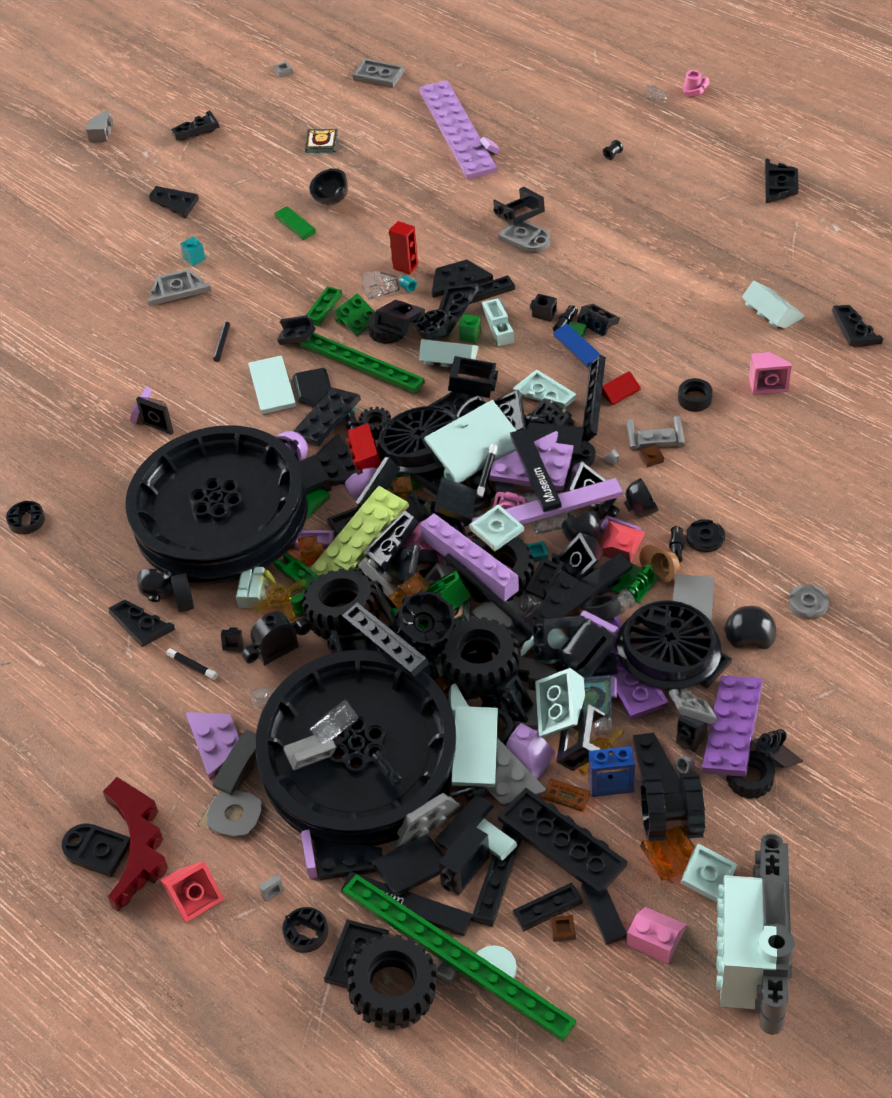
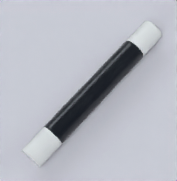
(486, 471)
(192, 664)

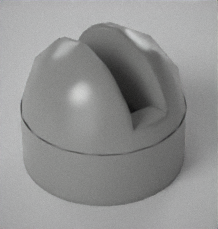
(612, 458)
(683, 762)

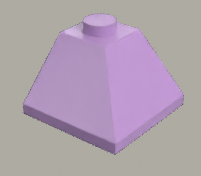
(530, 750)

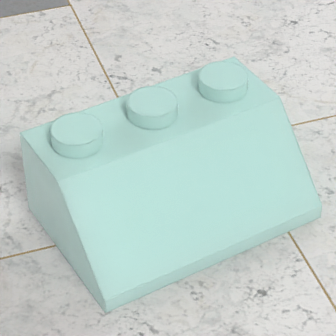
(771, 306)
(444, 352)

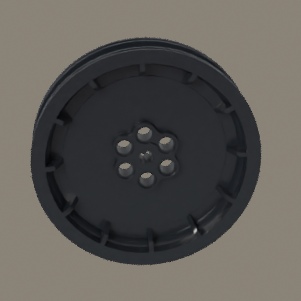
(217, 503)
(331, 795)

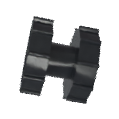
(432, 613)
(673, 806)

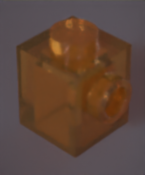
(402, 487)
(310, 549)

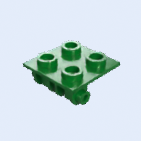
(354, 314)
(637, 581)

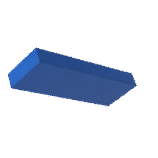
(576, 344)

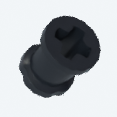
(615, 147)

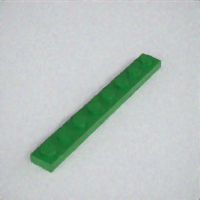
(364, 363)

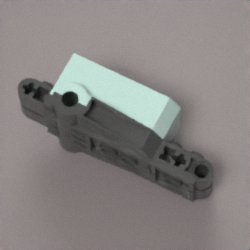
(756, 937)

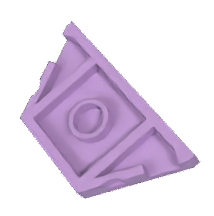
(214, 738)

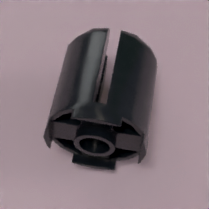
(586, 648)

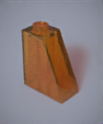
(408, 588)

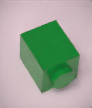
(469, 328)

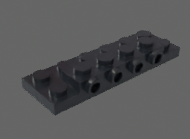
(563, 841)

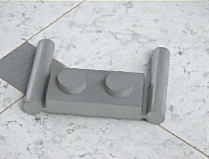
(658, 437)

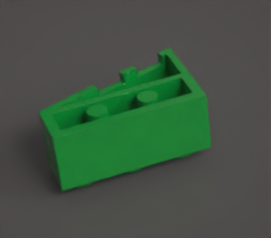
(452, 589)

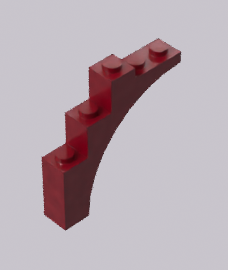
(145, 838)

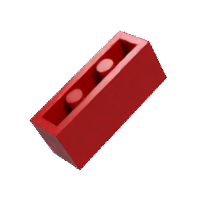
(403, 247)
(363, 448)

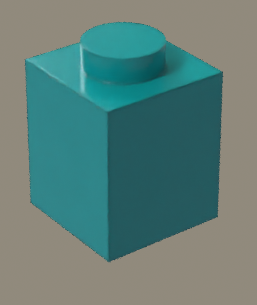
(192, 251)

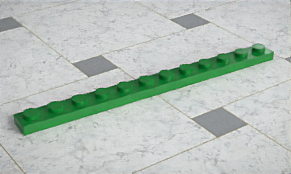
(460, 958)

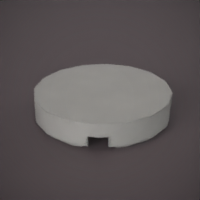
(808, 601)

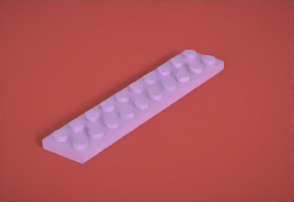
(457, 130)

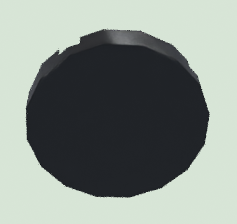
(705, 535)

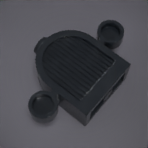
(274, 637)

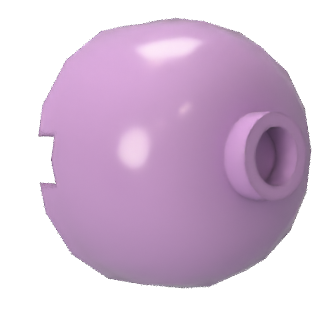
(295, 442)
(356, 483)

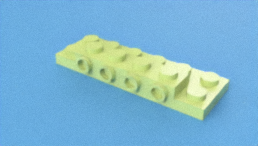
(360, 532)

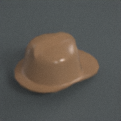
(664, 562)

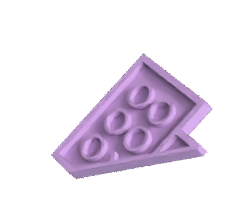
(554, 456)

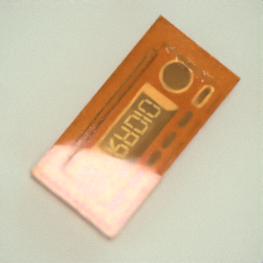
(567, 795)

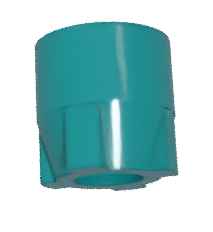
(407, 283)

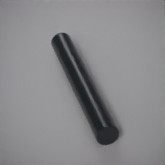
(221, 342)

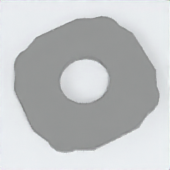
(241, 827)

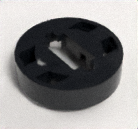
(425, 324)
(15, 513)
(308, 917)

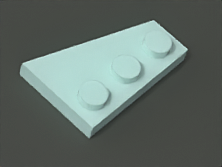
(540, 386)

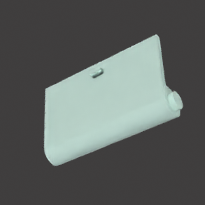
(466, 449)

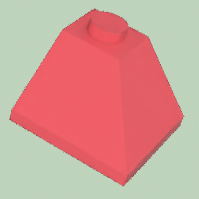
(620, 540)
(192, 890)

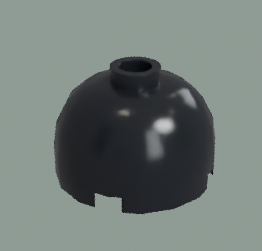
(639, 499)
(586, 524)
(155, 584)

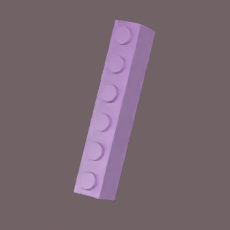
(480, 563)

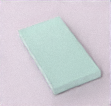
(272, 385)
(475, 746)

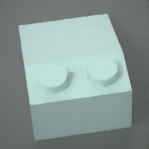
(559, 701)

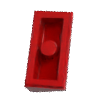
(620, 388)

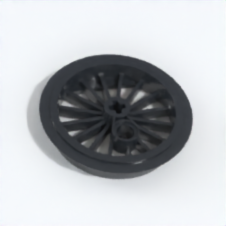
(408, 432)
(669, 642)

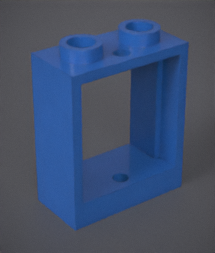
(611, 782)

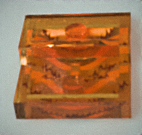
(669, 855)

